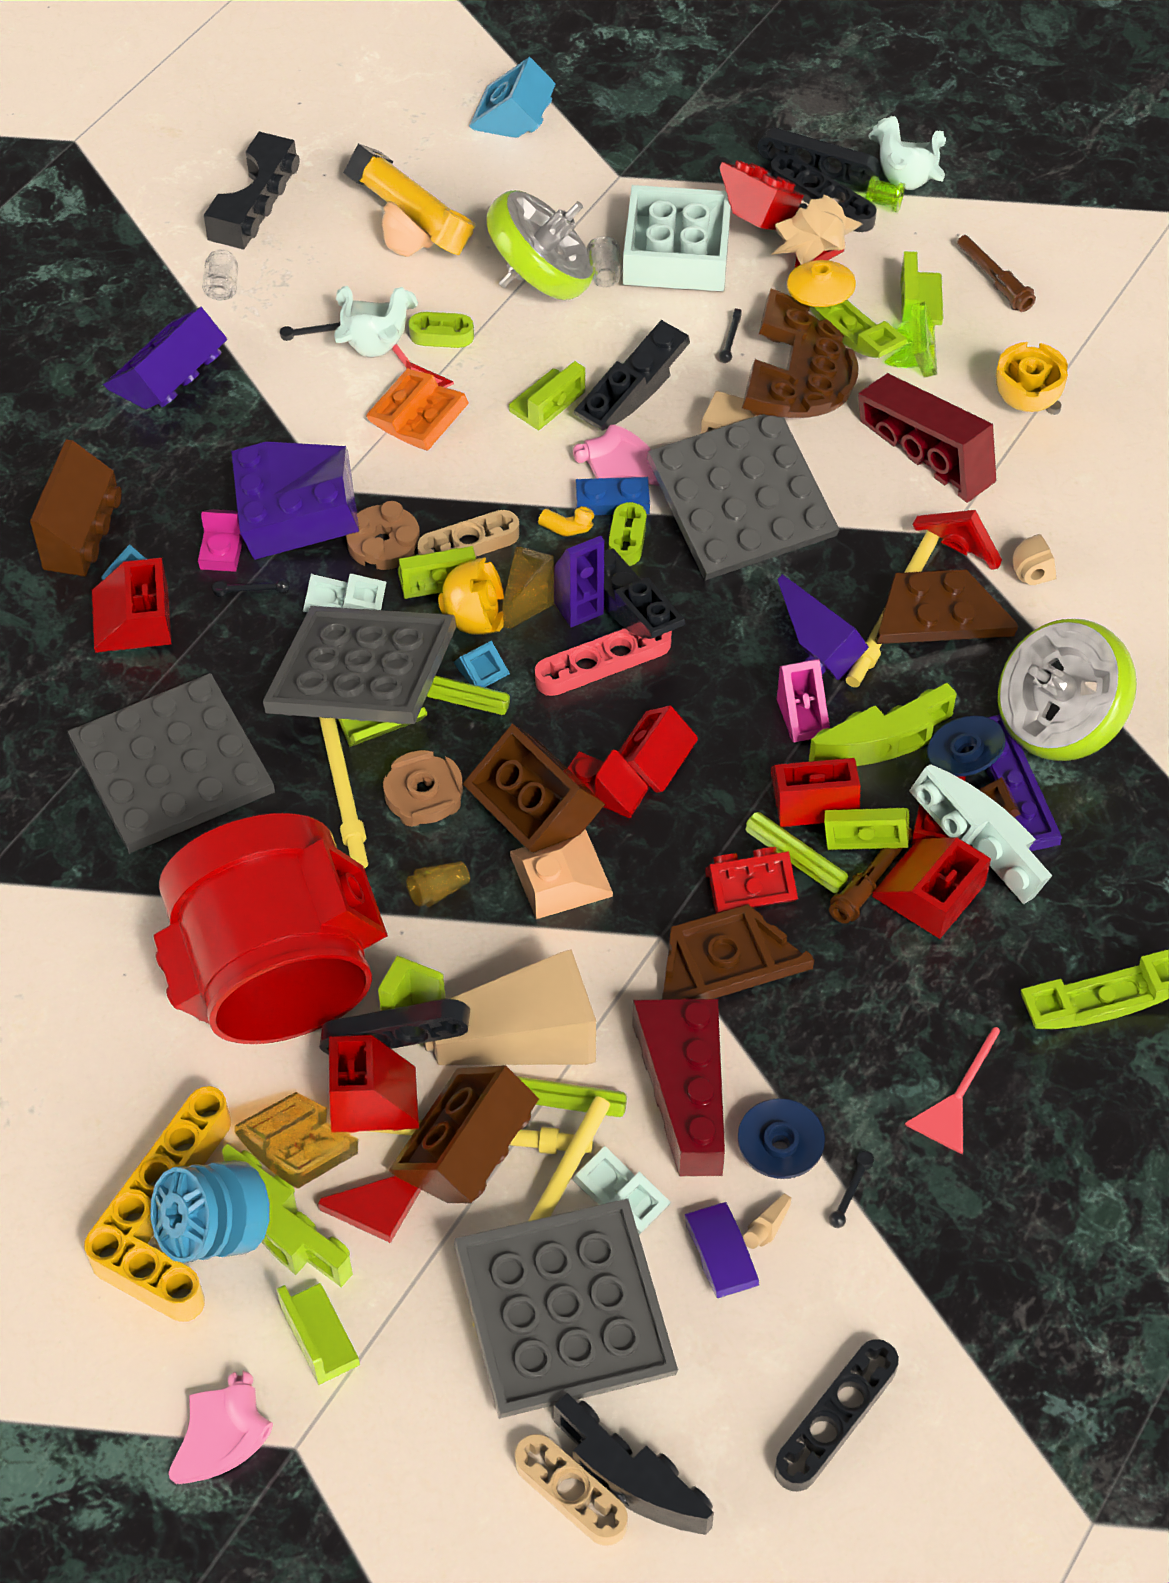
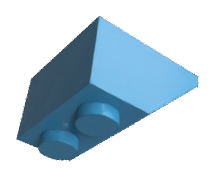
(514, 101)

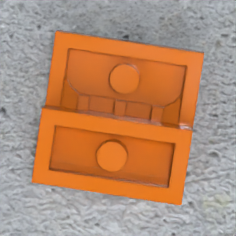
(417, 409)

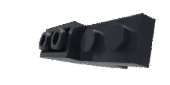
(634, 381)
(636, 601)
(642, 1483)

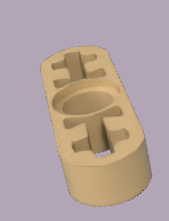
(477, 526)
(604, 1503)

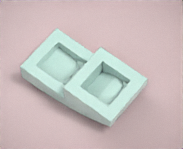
(357, 593)
(610, 1180)

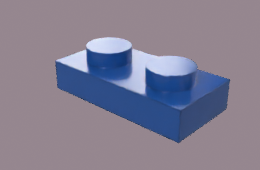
(606, 494)

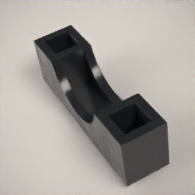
(237, 215)

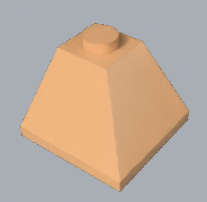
(561, 876)

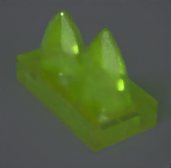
(922, 347)

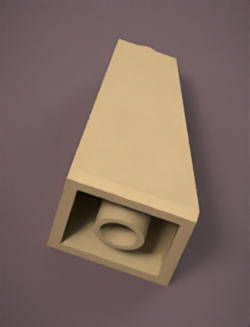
(526, 1019)

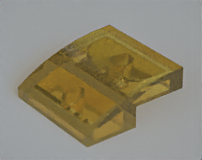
(296, 1140)

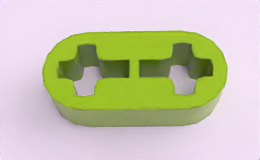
(441, 329)
(633, 534)

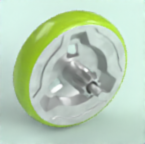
(540, 244)
(1085, 717)

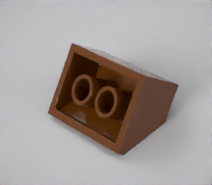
(74, 511)
(532, 791)
(466, 1133)

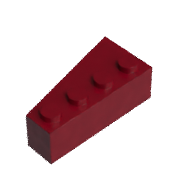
(932, 432)
(684, 1067)

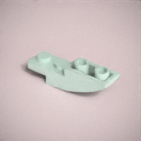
(985, 825)

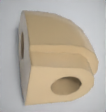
(1034, 561)

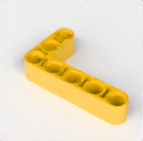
(135, 1196)

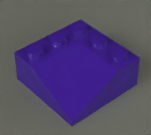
(293, 495)

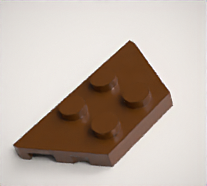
(941, 608)
(728, 955)

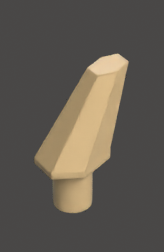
(766, 1225)

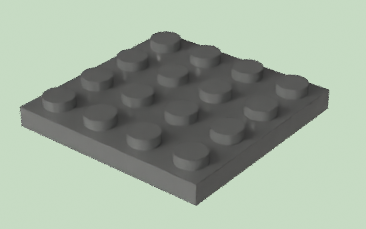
(742, 494)
(360, 665)
(170, 762)
(564, 1307)

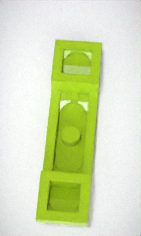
(860, 331)
(1101, 997)

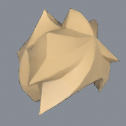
(815, 230)

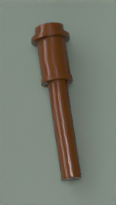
(1020, 296)
(847, 904)

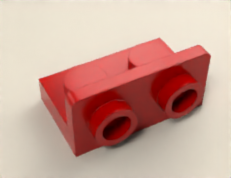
(753, 881)

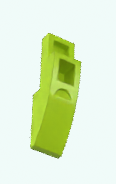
(877, 737)
(291, 1233)

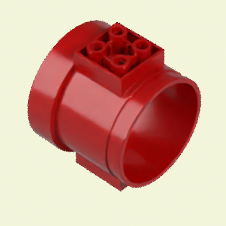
(266, 929)

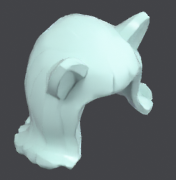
(907, 161)
(373, 326)

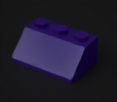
(168, 360)

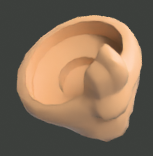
(402, 233)

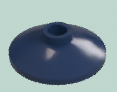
(966, 745)
(783, 1122)

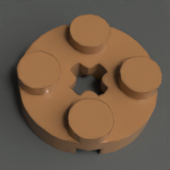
(384, 519)
(428, 806)

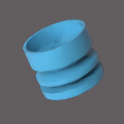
(209, 1210)

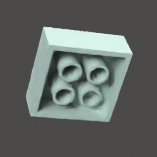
(676, 238)

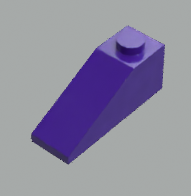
(580, 582)
(822, 631)

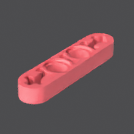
(599, 652)

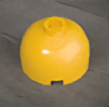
(1031, 376)
(473, 596)

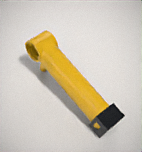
(375, 170)

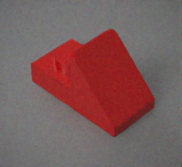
(611, 781)

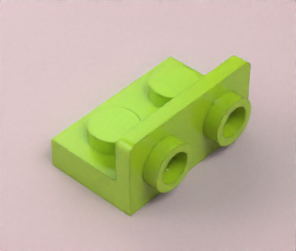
(427, 572)

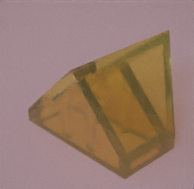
(528, 587)

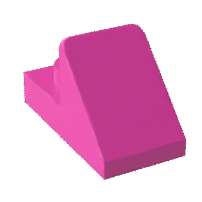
(220, 541)

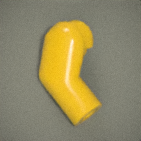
(569, 526)

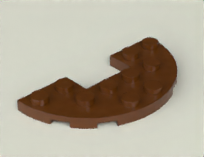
(818, 367)

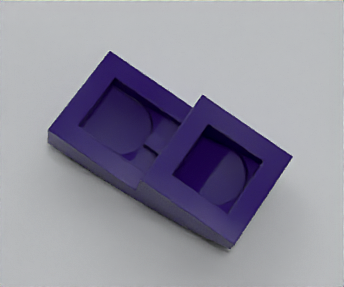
(721, 1250)

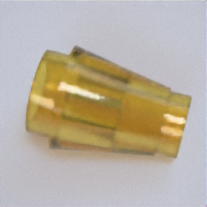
(435, 883)

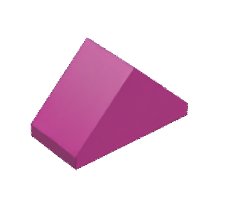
(802, 699)

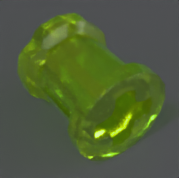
(885, 193)

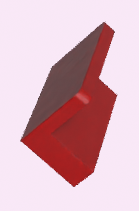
(658, 746)

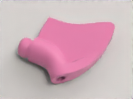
(616, 455)
(220, 1431)

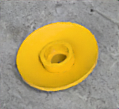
(821, 283)

